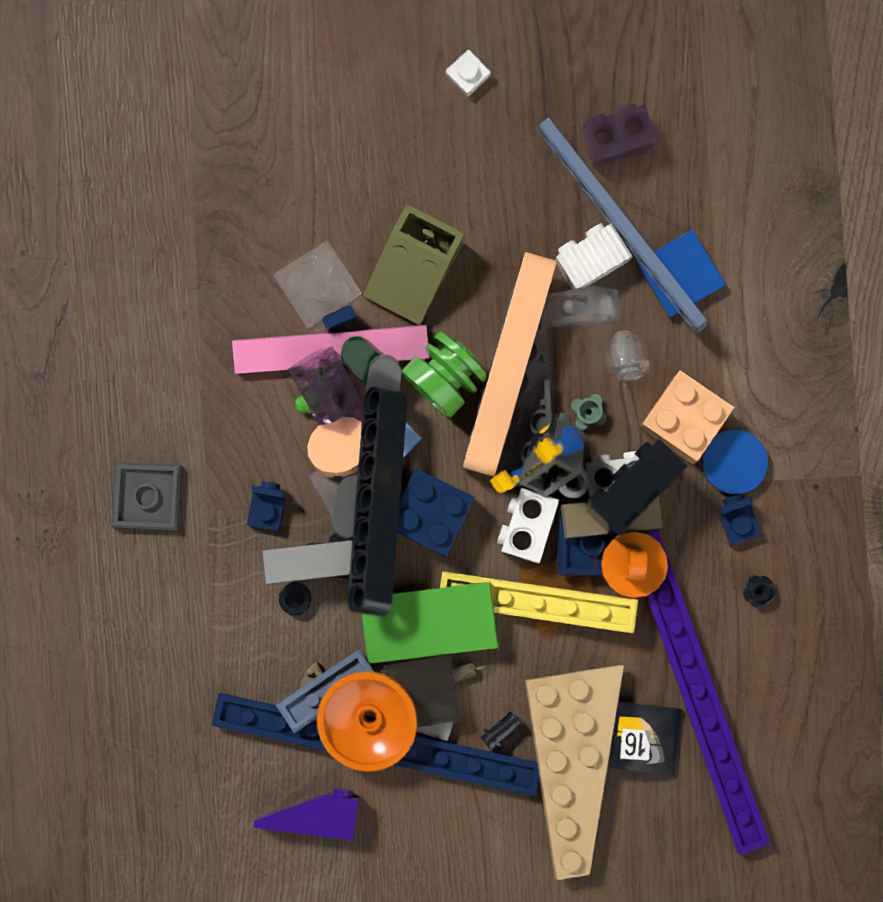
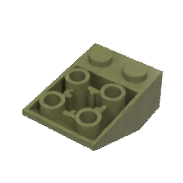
(414, 264)

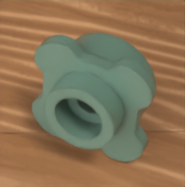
(580, 407)

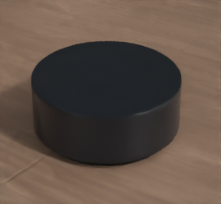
(295, 598)

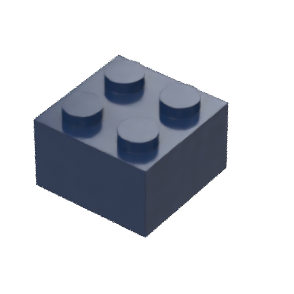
(432, 512)

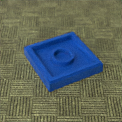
(690, 268)

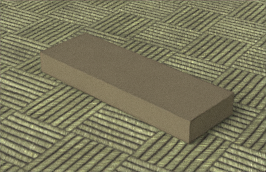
(580, 523)

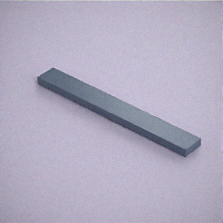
(623, 226)

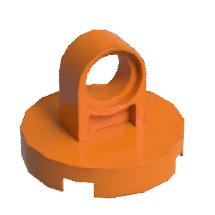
(634, 564)

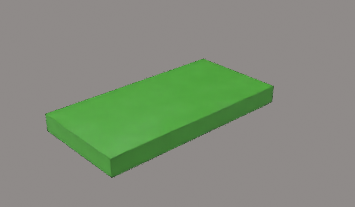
(433, 624)

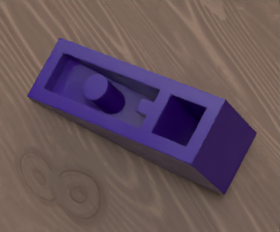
(322, 815)

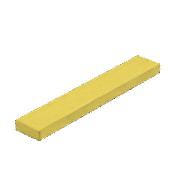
(554, 603)

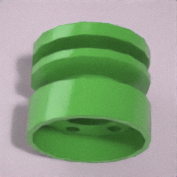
(445, 374)

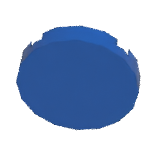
(735, 462)

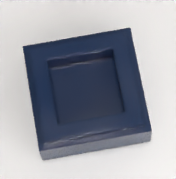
(339, 319)

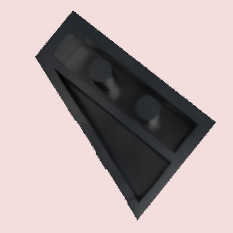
(635, 487)

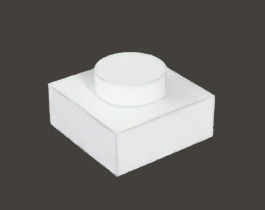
(467, 73)

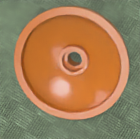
(353, 737)

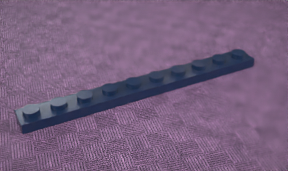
(424, 754)

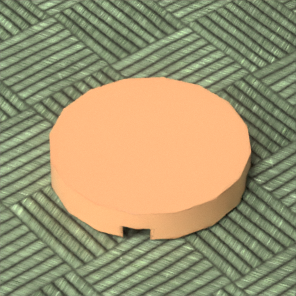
(336, 447)

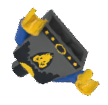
(551, 460)

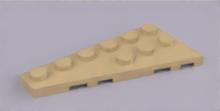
(572, 742)

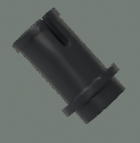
(501, 731)

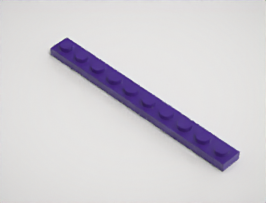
(706, 713)

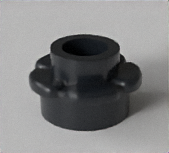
(767, 595)

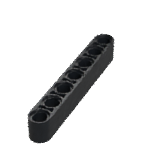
(377, 502)

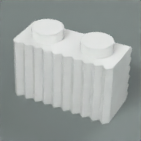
(592, 257)

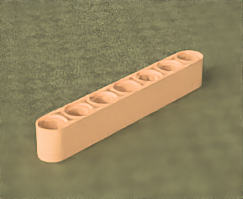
(509, 364)

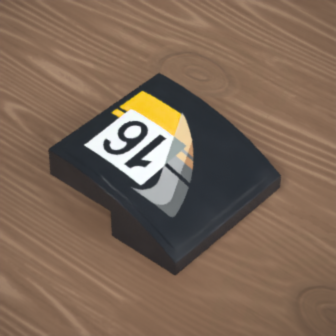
(645, 738)

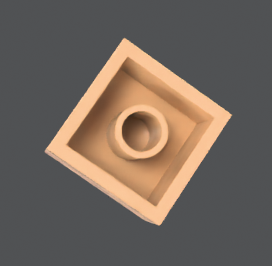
(686, 417)

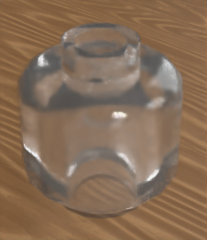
(626, 356)

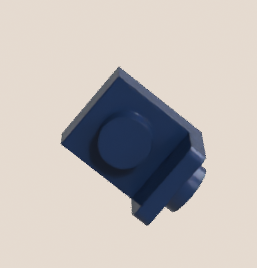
(266, 506)
(738, 519)

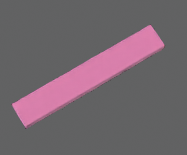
(285, 351)

